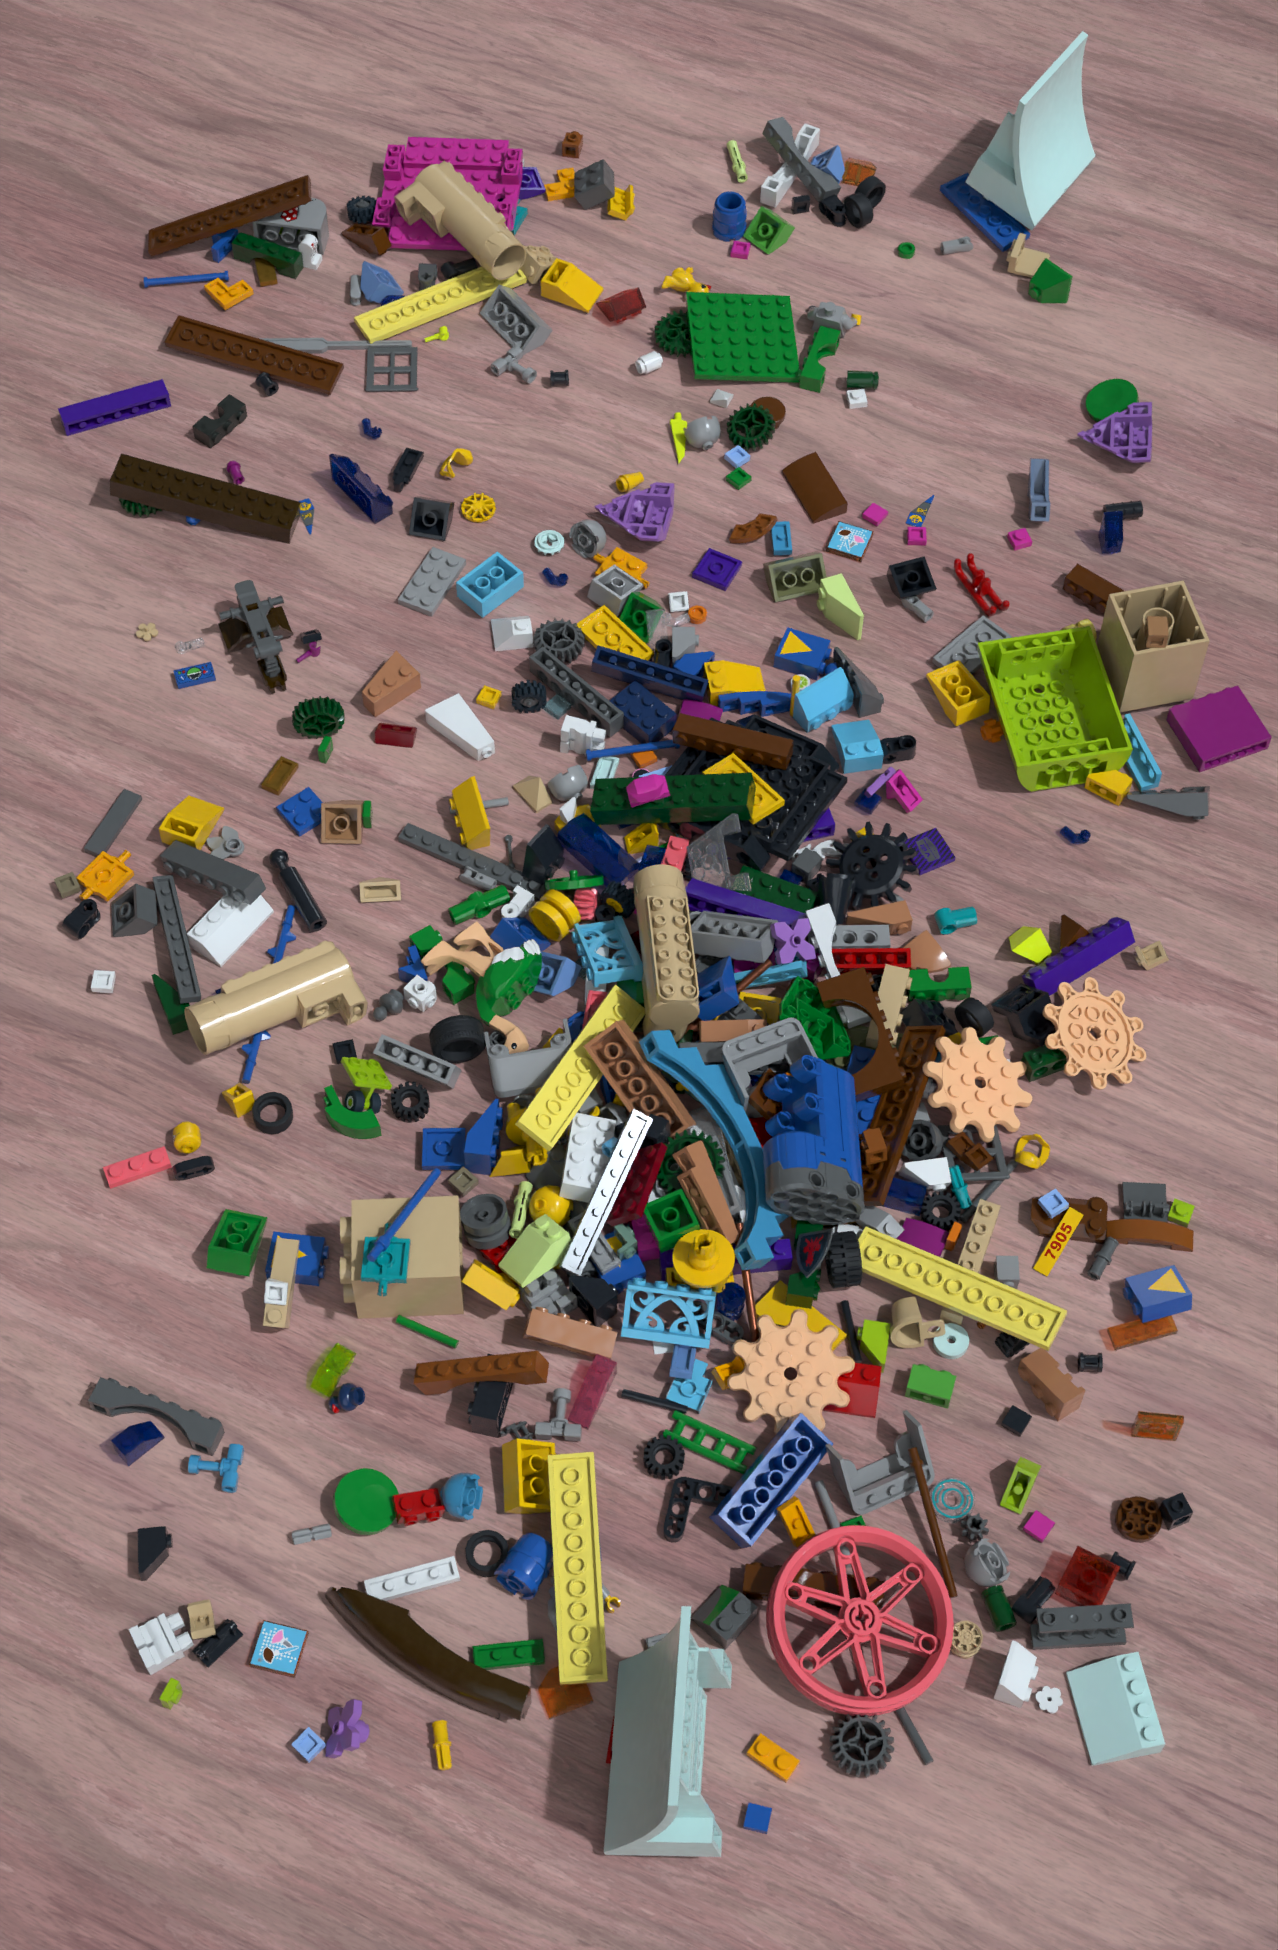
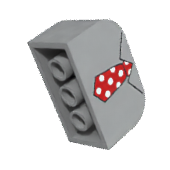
(309, 218)

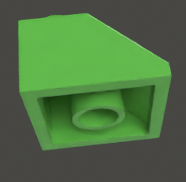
(768, 230)

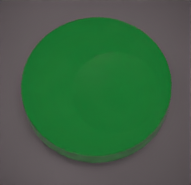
(1110, 397)
(574, 881)
(365, 1501)

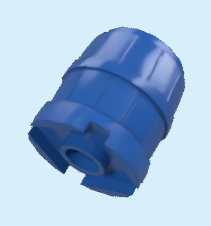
(729, 216)
(526, 1565)

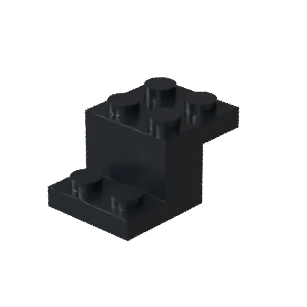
(1025, 1013)

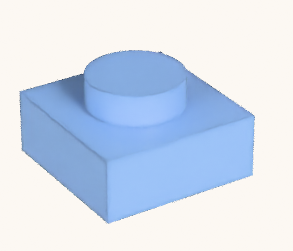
(737, 456)
(1053, 1203)
(308, 1745)

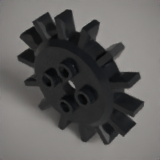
(889, 871)

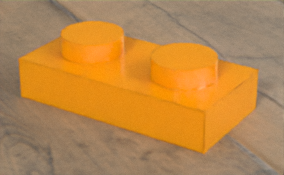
(795, 1521)
(773, 1757)

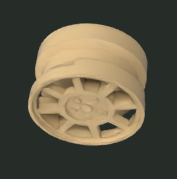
(966, 1639)

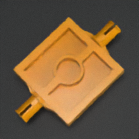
(626, 562)
(105, 876)

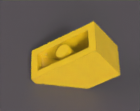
(1109, 785)

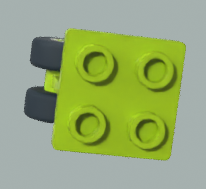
(368, 1076)

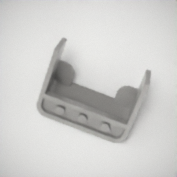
(763, 1047)
(526, 1070)
(884, 1479)

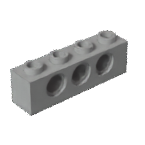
(858, 936)
(417, 1061)

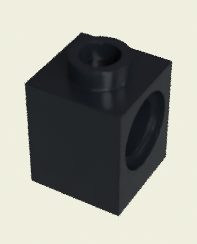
(1175, 1511)

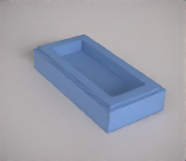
(682, 1361)

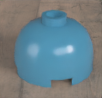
(462, 1495)

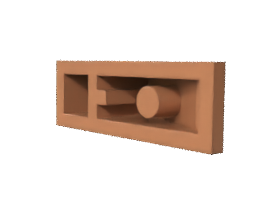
(892, 914)
(728, 1029)

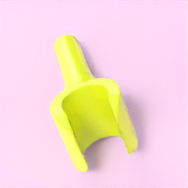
(442, 335)

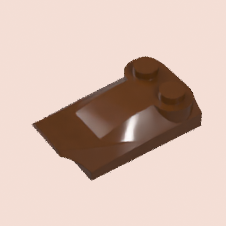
(1090, 1228)

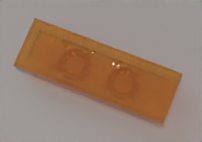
(1138, 1332)

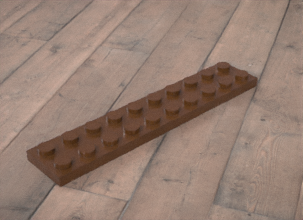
(229, 215)
(254, 355)
(898, 1108)

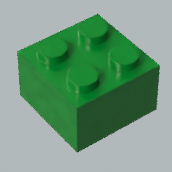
(670, 1219)

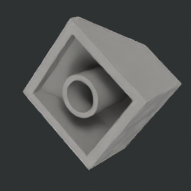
(613, 589)

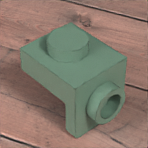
(626, 1237)

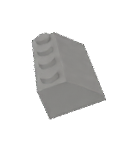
(515, 320)
(733, 936)

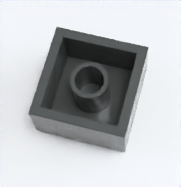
(594, 184)

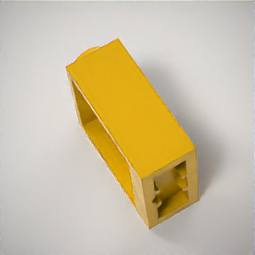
(491, 1285)

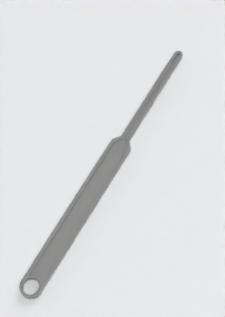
(320, 345)

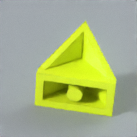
(1030, 944)

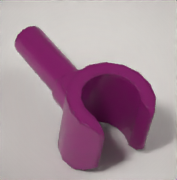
(313, 651)

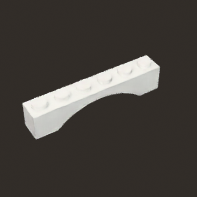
(778, 184)
(823, 929)

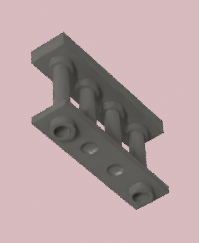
(1081, 1626)

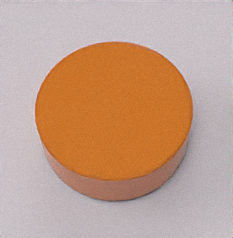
(697, 614)

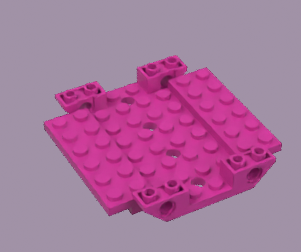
(485, 163)

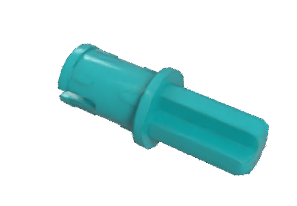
(959, 1187)

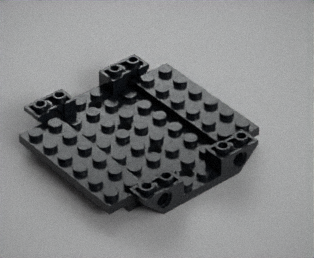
(806, 786)

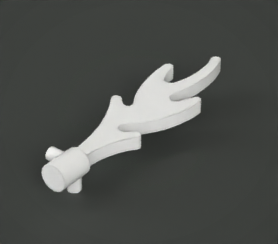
(822, 848)

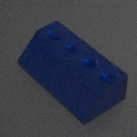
(360, 488)
(597, 850)

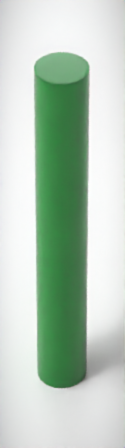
(427, 1331)

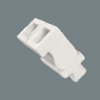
(581, 735)
(158, 1642)

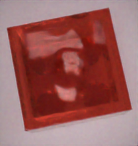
(1087, 1579)

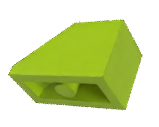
(874, 1341)
(1020, 1485)

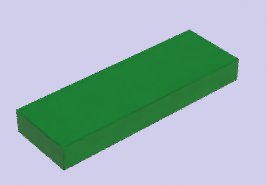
(509, 1654)

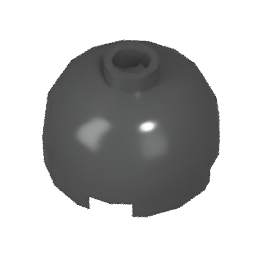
(923, 1141)

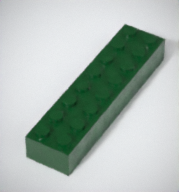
(690, 800)

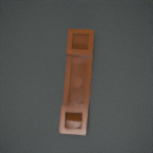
(1152, 1232)

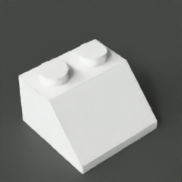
(1016, 1675)

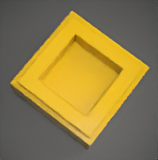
(488, 697)

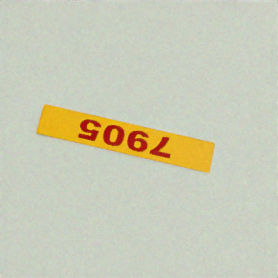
(1058, 1241)

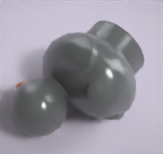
(389, 1002)

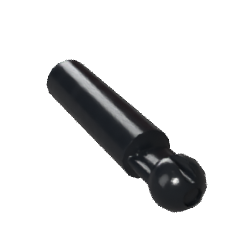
(298, 891)

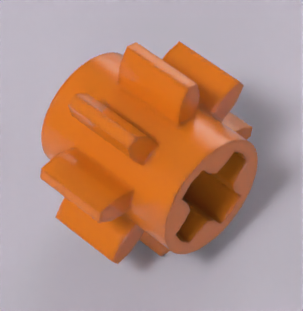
(991, 730)

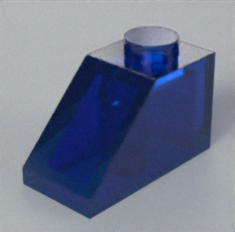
(1111, 532)
(136, 1441)

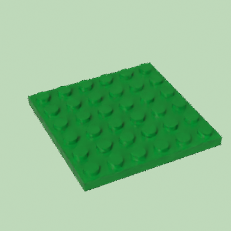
(742, 337)

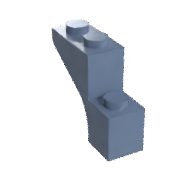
(1038, 490)

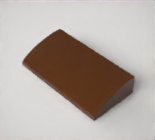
(815, 488)

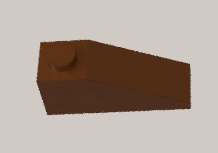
(369, 238)

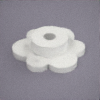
(1052, 1694)

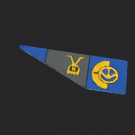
(307, 513)
(918, 515)

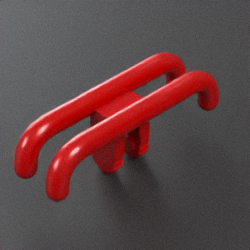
(979, 587)

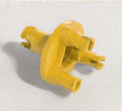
(518, 1136)
(703, 1259)

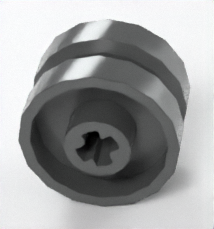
(485, 1221)

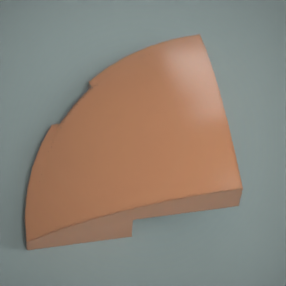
(927, 954)

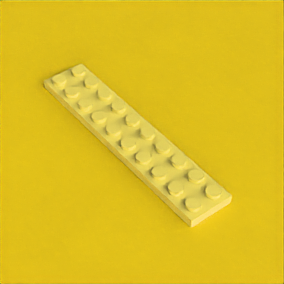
(432, 303)
(575, 1073)
(960, 1289)
(577, 1569)

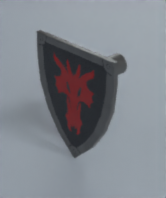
(812, 1249)

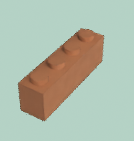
(569, 1334)

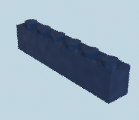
(648, 674)

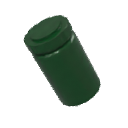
(862, 379)
(998, 1608)

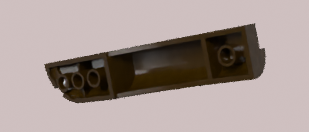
(425, 1659)

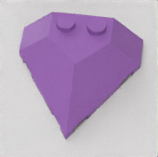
(1125, 433)
(643, 512)

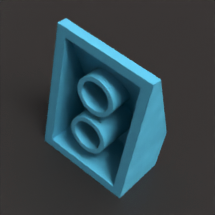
(858, 746)

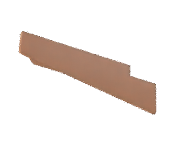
(705, 1191)

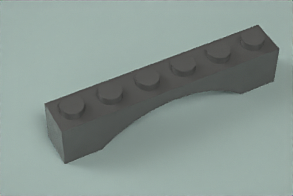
(780, 136)
(114, 1399)

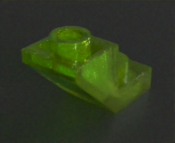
(332, 1368)

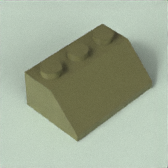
(795, 576)

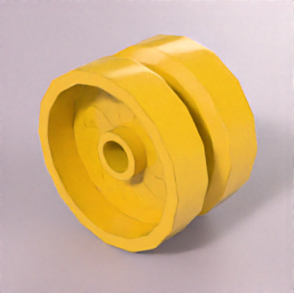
(554, 915)

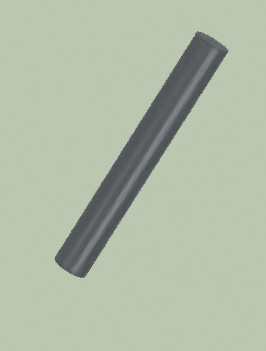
(914, 1735)

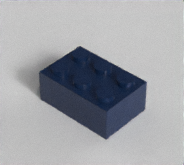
(644, 713)

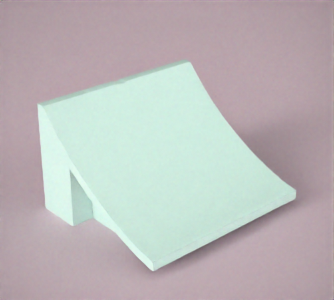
(1039, 146)
(660, 1749)

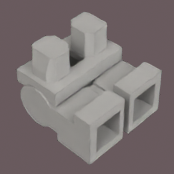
(549, 1293)

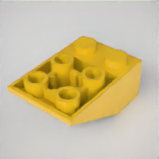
(570, 286)
(190, 822)

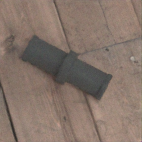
(1103, 1258)

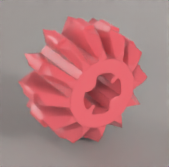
(586, 902)

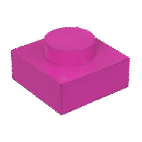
(1019, 539)

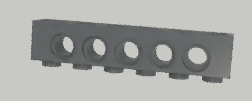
(576, 691)

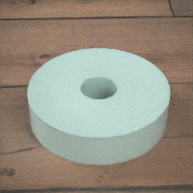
(955, 1349)

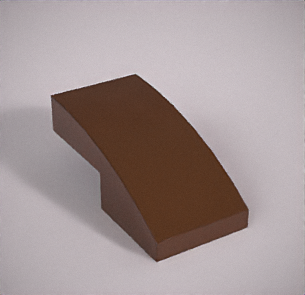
(969, 1153)

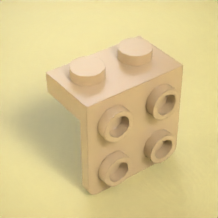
(1024, 260)
(536, 261)

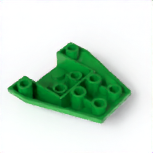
(821, 1025)

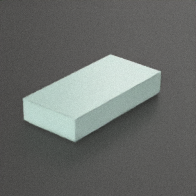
(605, 768)

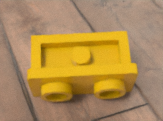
(622, 203)

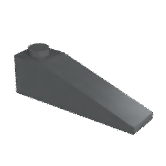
(866, 696)
(1187, 802)

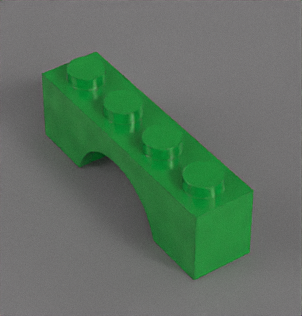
(813, 373)
(456, 982)

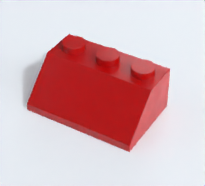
(863, 1389)

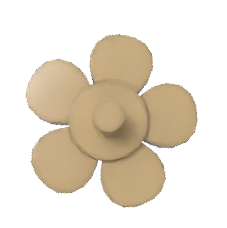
(147, 631)

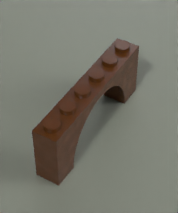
(855, 991)

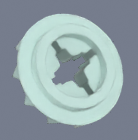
(555, 539)

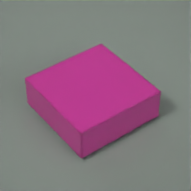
(740, 250)
(875, 514)
(916, 536)
(1039, 1526)

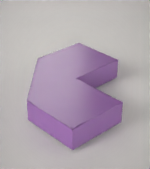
(879, 782)

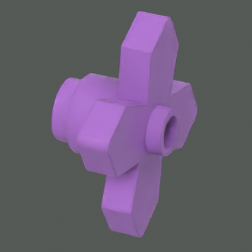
(791, 941)
(346, 1729)

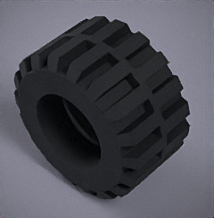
(844, 1261)

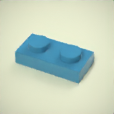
(781, 538)

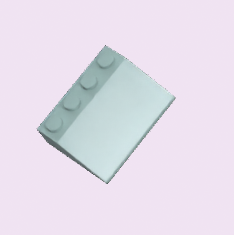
(1115, 1709)

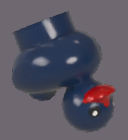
(348, 1398)

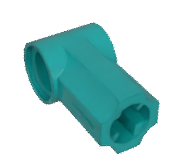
(950, 920)

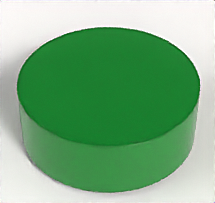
(906, 250)

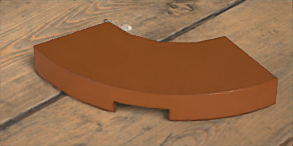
(753, 530)

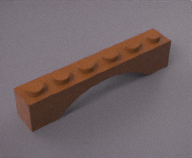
(519, 1368)

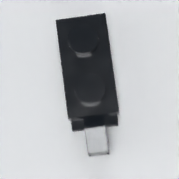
(406, 468)

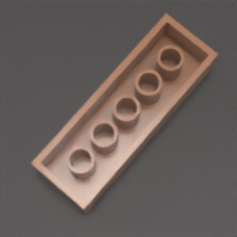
(635, 1078)

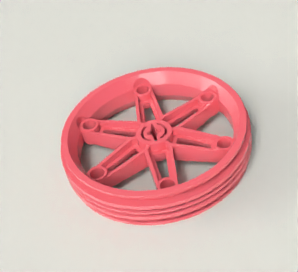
(856, 1632)

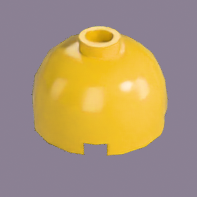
(548, 1202)

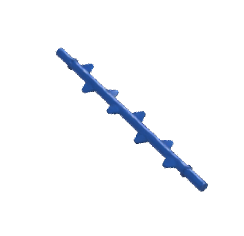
(277, 953)

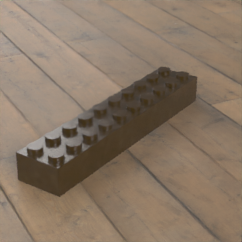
(205, 498)

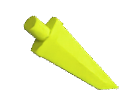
(679, 438)

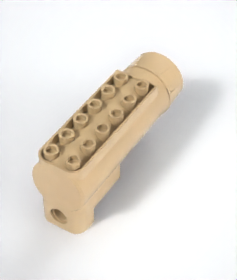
(455, 208)
(666, 950)
(299, 986)

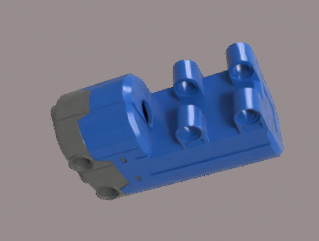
(815, 1145)

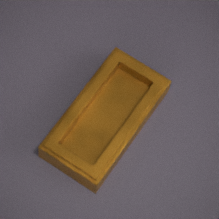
(265, 272)
(279, 775)

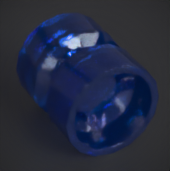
(731, 1301)

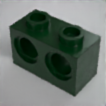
(1043, 1062)

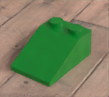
(236, 1242)

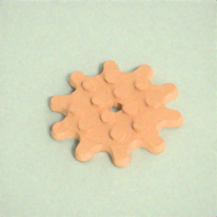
(1104, 1016)
(957, 1086)
(796, 1348)

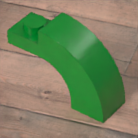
(349, 1123)

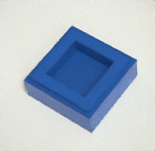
(757, 1818)

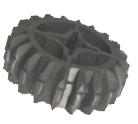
(558, 637)
(851, 1746)

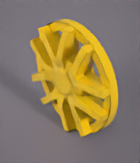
(478, 507)

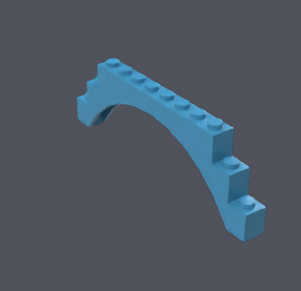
(717, 1094)

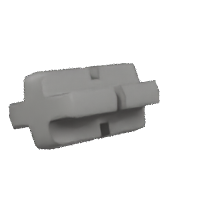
(317, 1532)

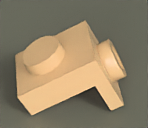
(1151, 955)
(201, 1619)

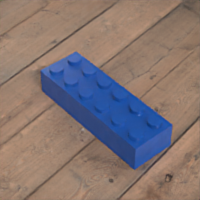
(770, 1480)

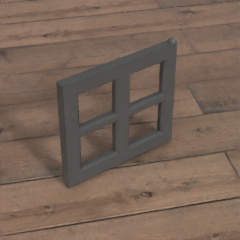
(392, 351)
(1001, 1174)

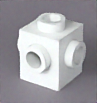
(420, 993)

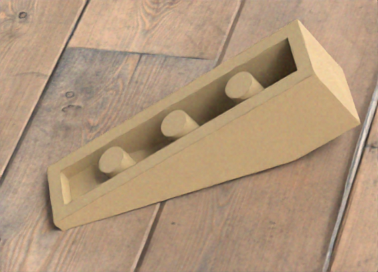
(284, 1270)

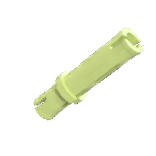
(738, 165)
(524, 1192)

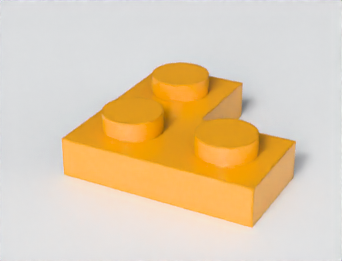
(563, 188)
(228, 296)

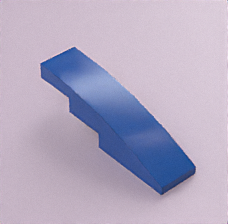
(748, 702)

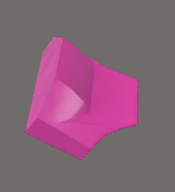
(647, 789)

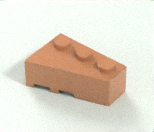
(391, 685)
(1050, 1384)

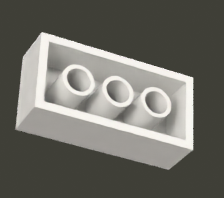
(584, 1156)

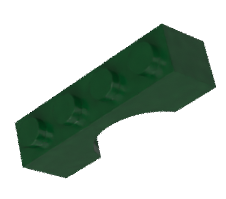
(286, 260)
(800, 1289)

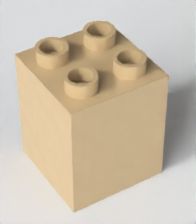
(1152, 675)
(434, 1258)

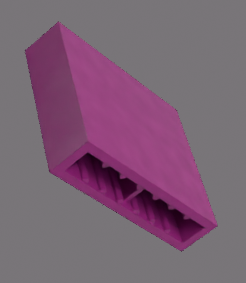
(1218, 728)

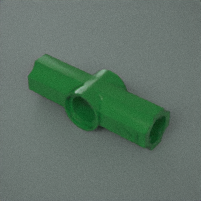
(479, 904)

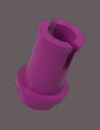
(234, 469)

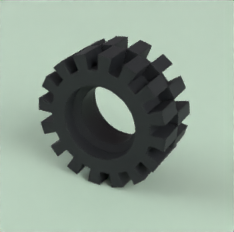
(410, 1112)
(942, 1201)
(1009, 1344)
(660, 1469)

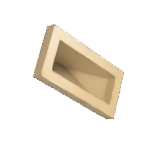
(533, 793)
(380, 890)

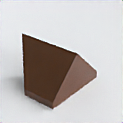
(1070, 931)

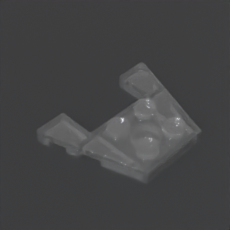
(709, 857)

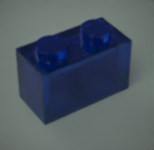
(905, 1196)

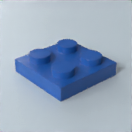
(301, 811)
(443, 1148)

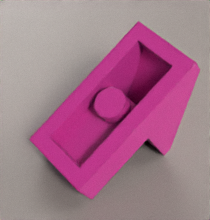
(900, 788)

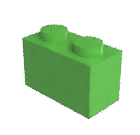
(930, 1385)

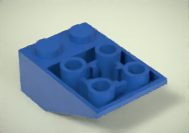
(717, 990)
(484, 1141)

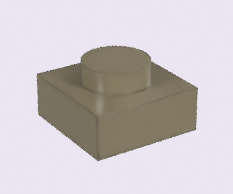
(67, 885)
(463, 1181)

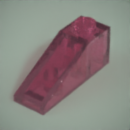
(593, 1391)

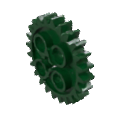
(673, 334)
(668, 1177)

